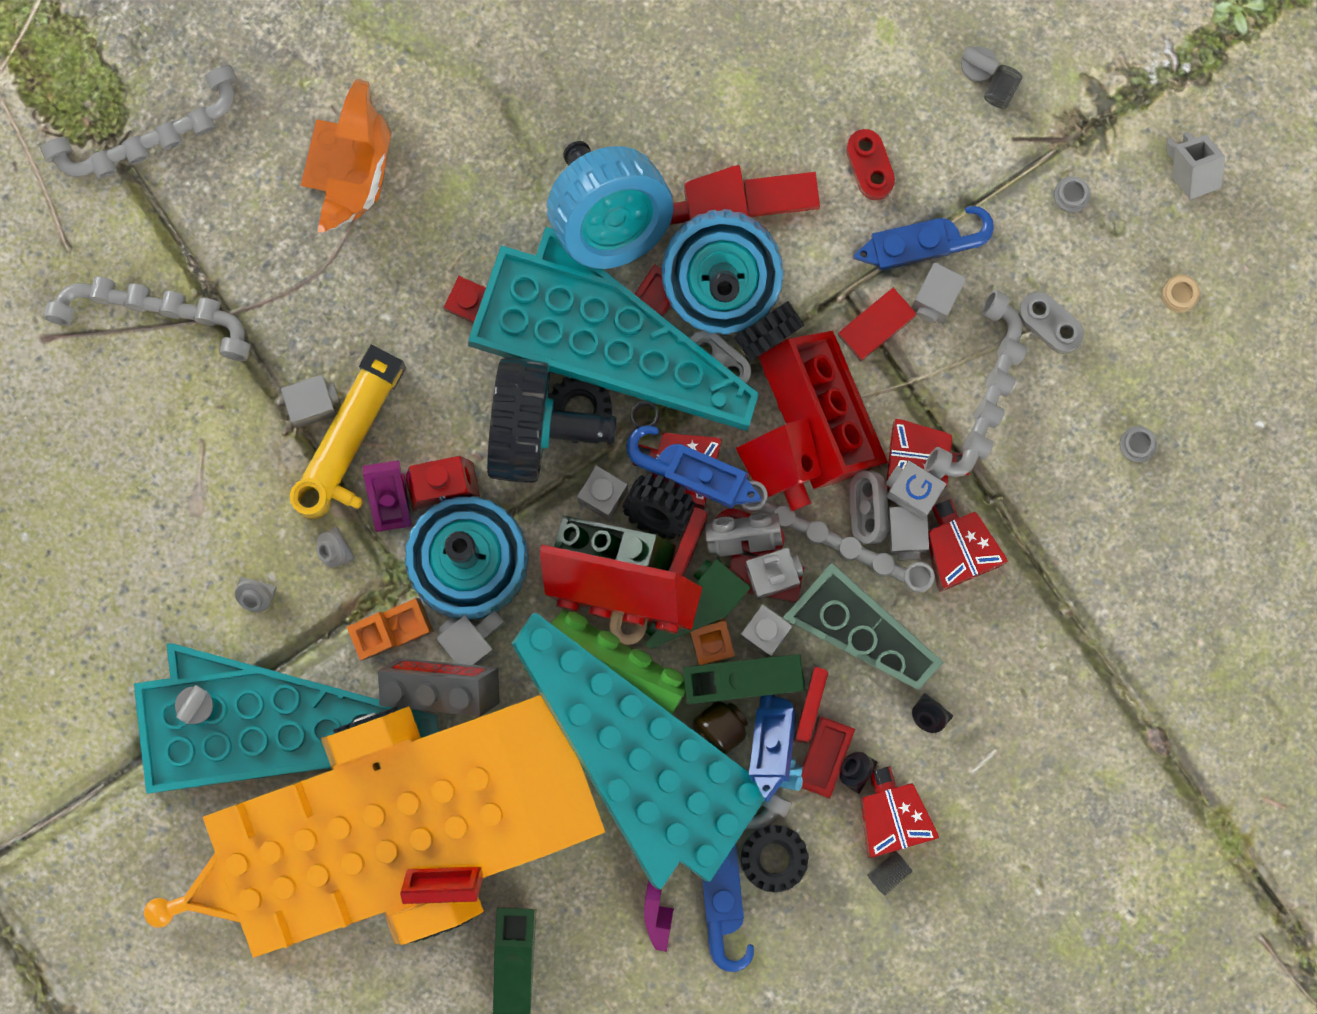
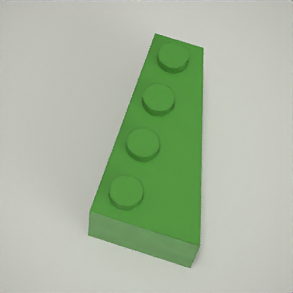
(634, 665)

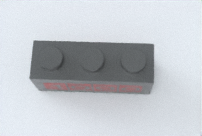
(439, 686)

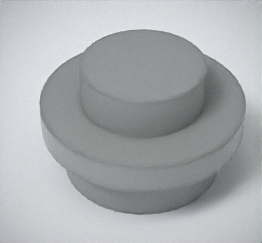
(1072, 194)
(1138, 444)

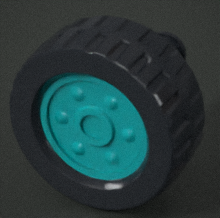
(526, 422)

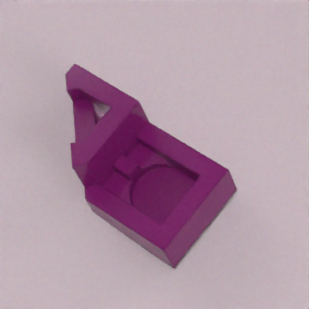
(657, 918)

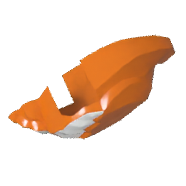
(348, 159)

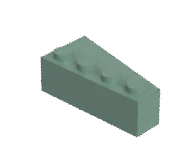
(857, 624)

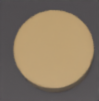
(1180, 293)

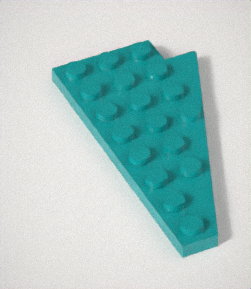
(655, 774)

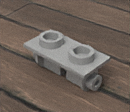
(760, 530)

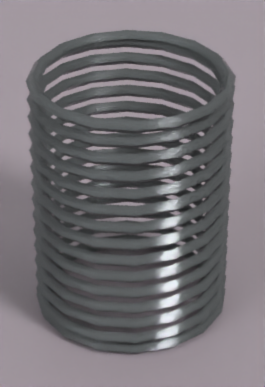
(1006, 92)
(640, 404)
(872, 876)

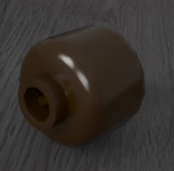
(721, 726)

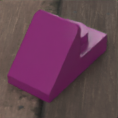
(387, 495)

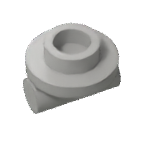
(979, 63)
(333, 548)
(254, 594)
(193, 705)

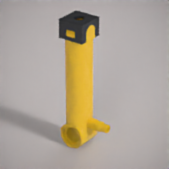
(347, 431)

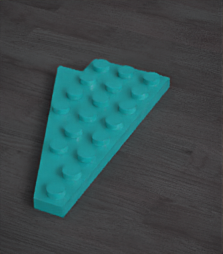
(601, 335)
(257, 727)

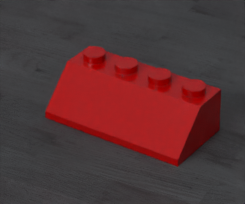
(816, 384)
(620, 589)

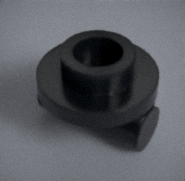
(930, 714)
(857, 770)

